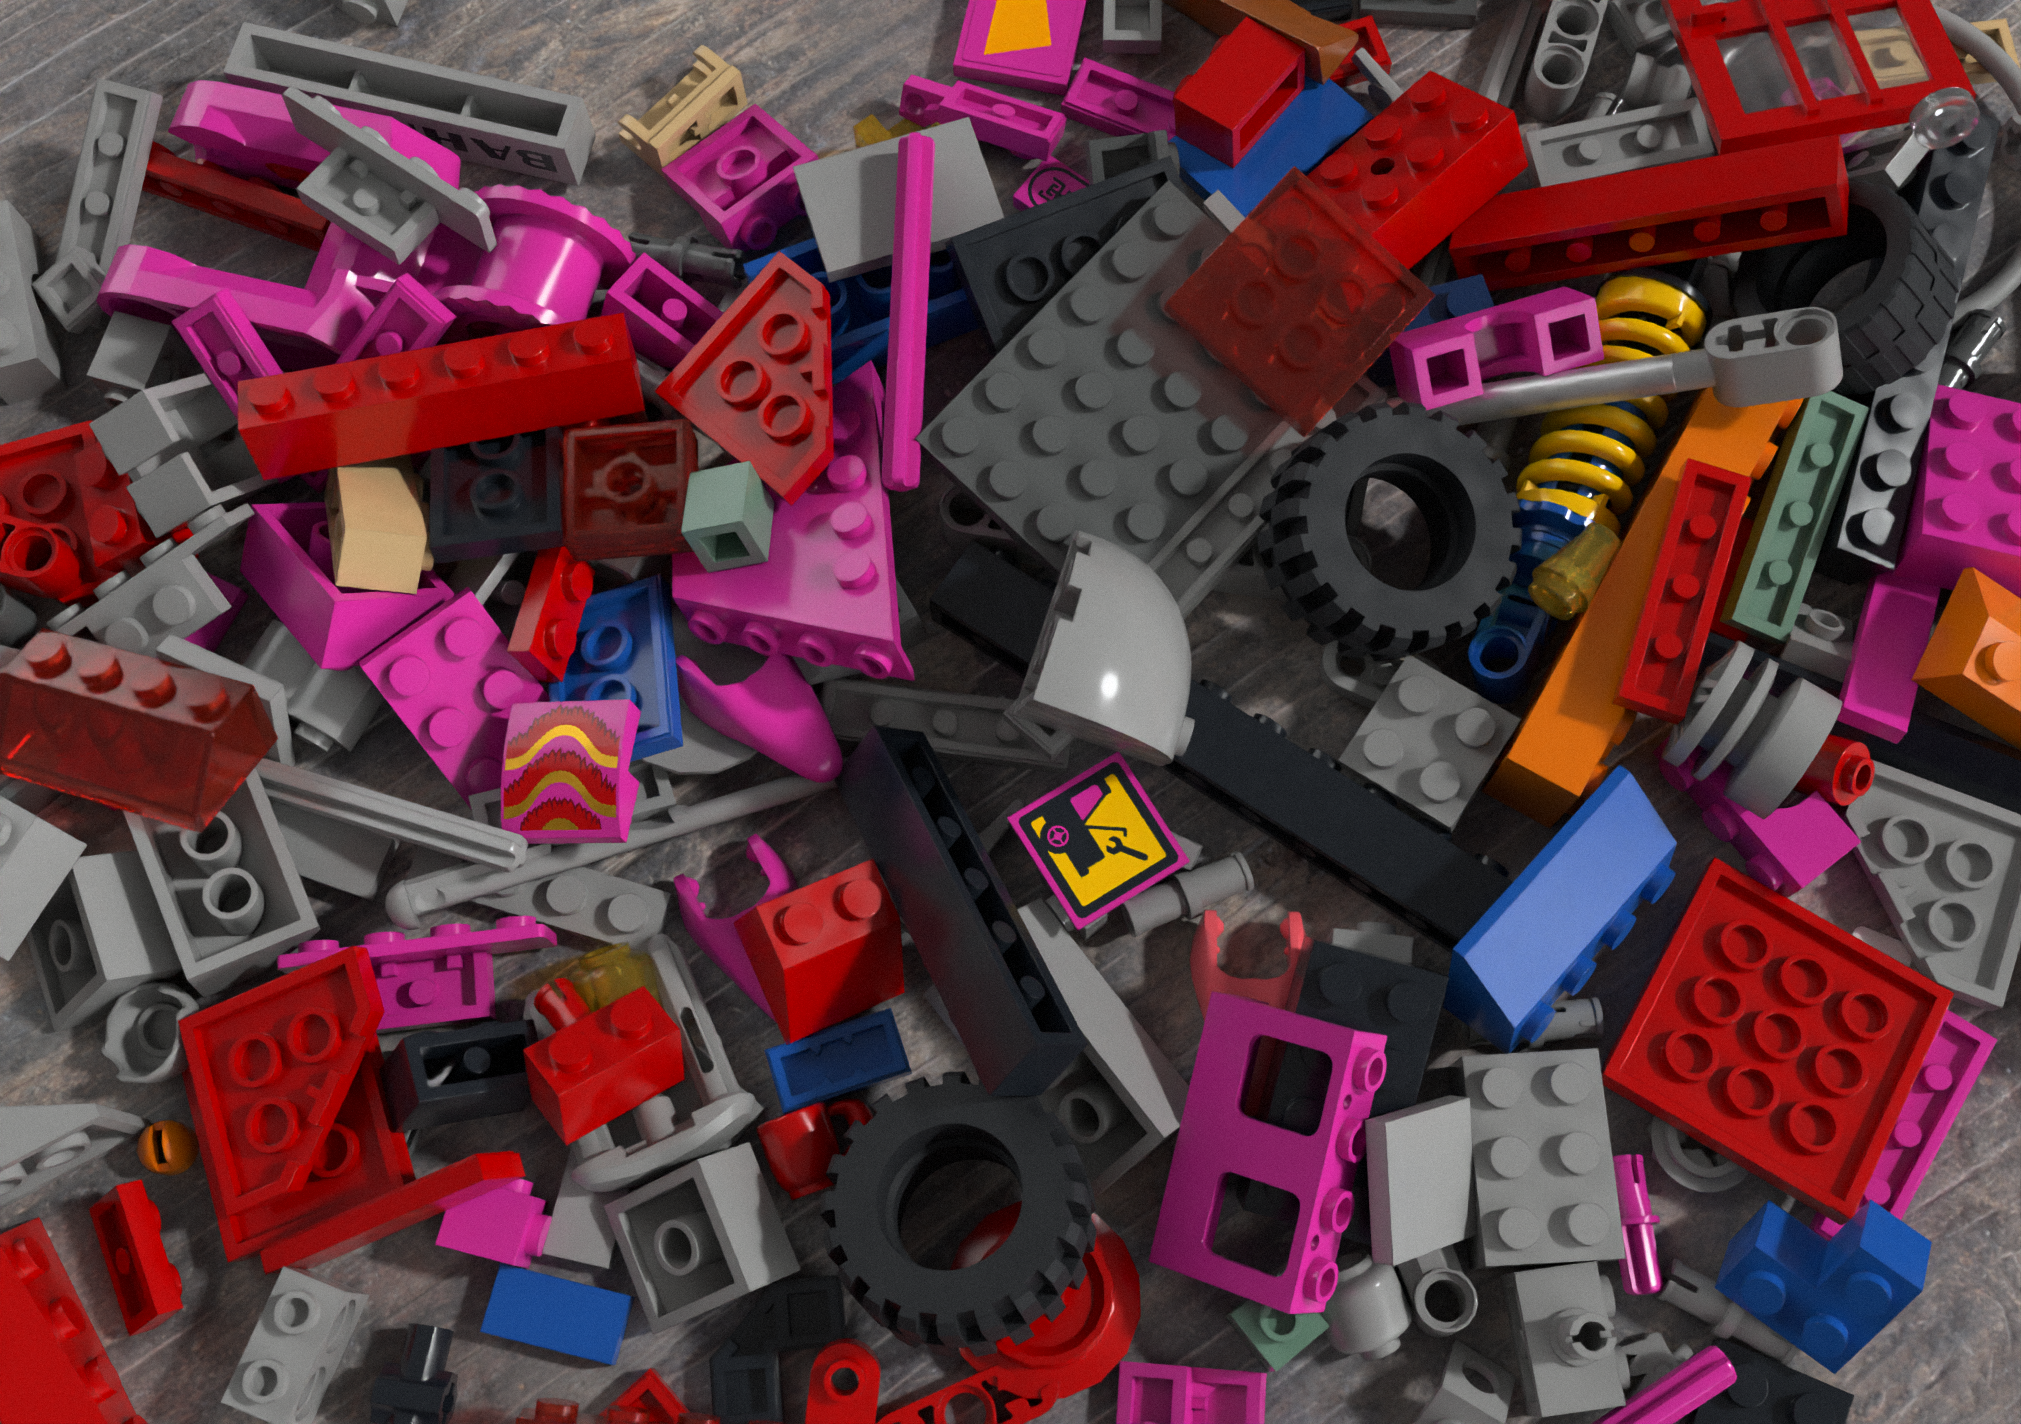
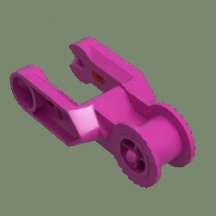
(537, 275)

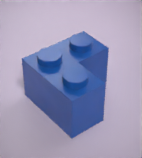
(1820, 1291)

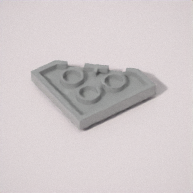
(1945, 879)

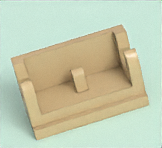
(687, 113)

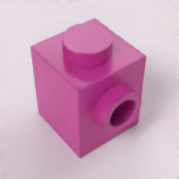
(498, 1225)

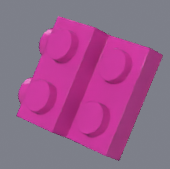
(743, 179)

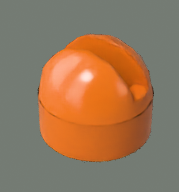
(178, 1144)

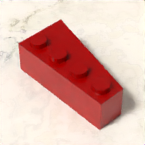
(48, 1347)

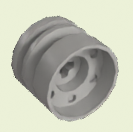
(1758, 734)

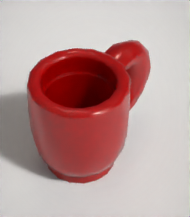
(803, 1143)

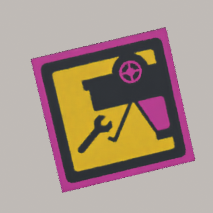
(1098, 840)

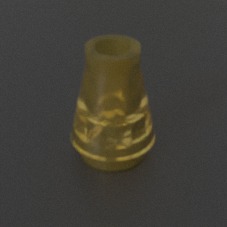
(1572, 574)

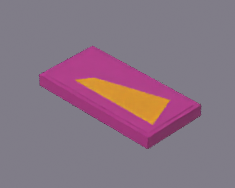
(1021, 43)

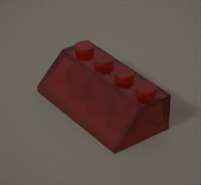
(129, 729)

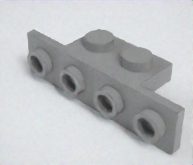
(377, 190)
(163, 599)

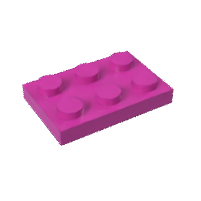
(455, 689)

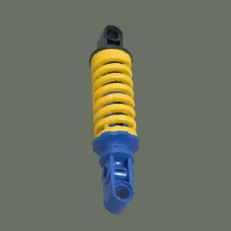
(1588, 460)

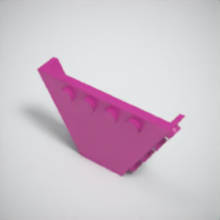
(829, 560)

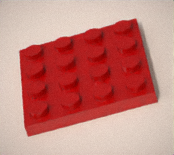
(1777, 1040)

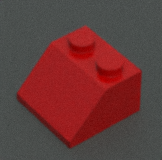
(826, 950)

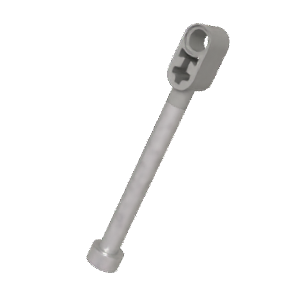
(1743, 361)

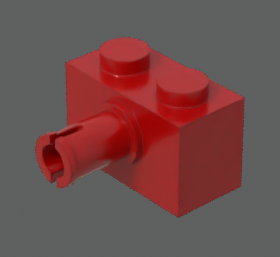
(600, 1059)

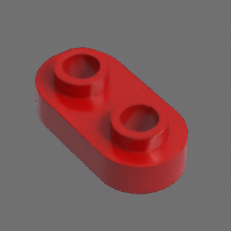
(836, 1406)

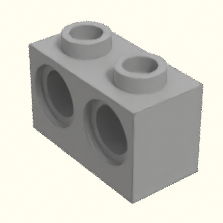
(295, 1348)

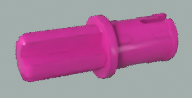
(1641, 1266)

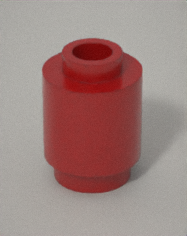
(1838, 771)

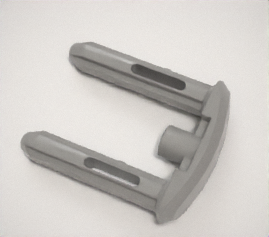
(665, 1140)

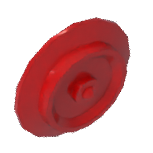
(1085, 1336)

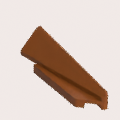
(1323, 41)

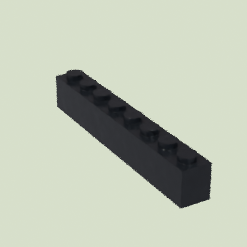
(1883, 470)

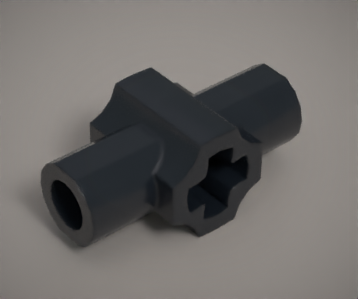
(418, 1386)

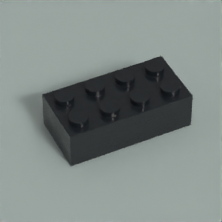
(1360, 994)

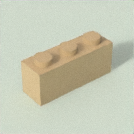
(378, 525)

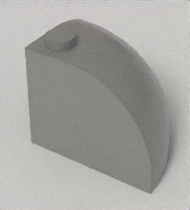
(1111, 657)

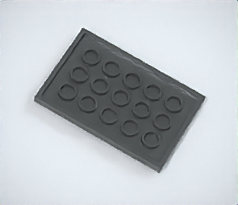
(1105, 403)

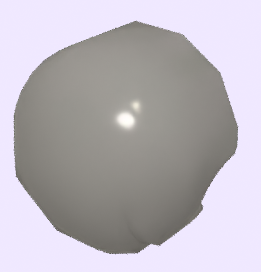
(145, 1033)

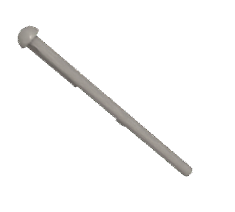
(472, 880)

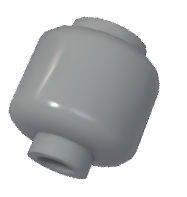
(1366, 1308)

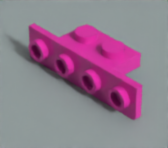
(438, 976)

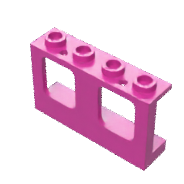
(1221, 1139)

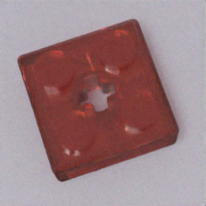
(599, 473)

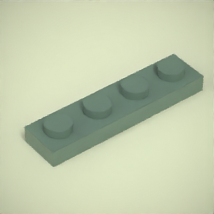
(1794, 517)

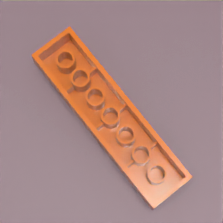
(1571, 717)

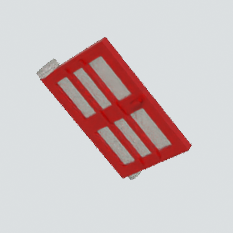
(1821, 70)

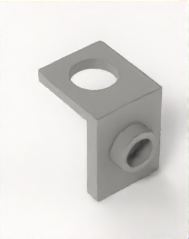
(1820, 642)
(1461, 1402)

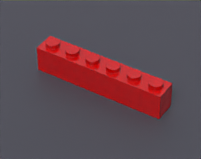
(1657, 215)
(439, 396)

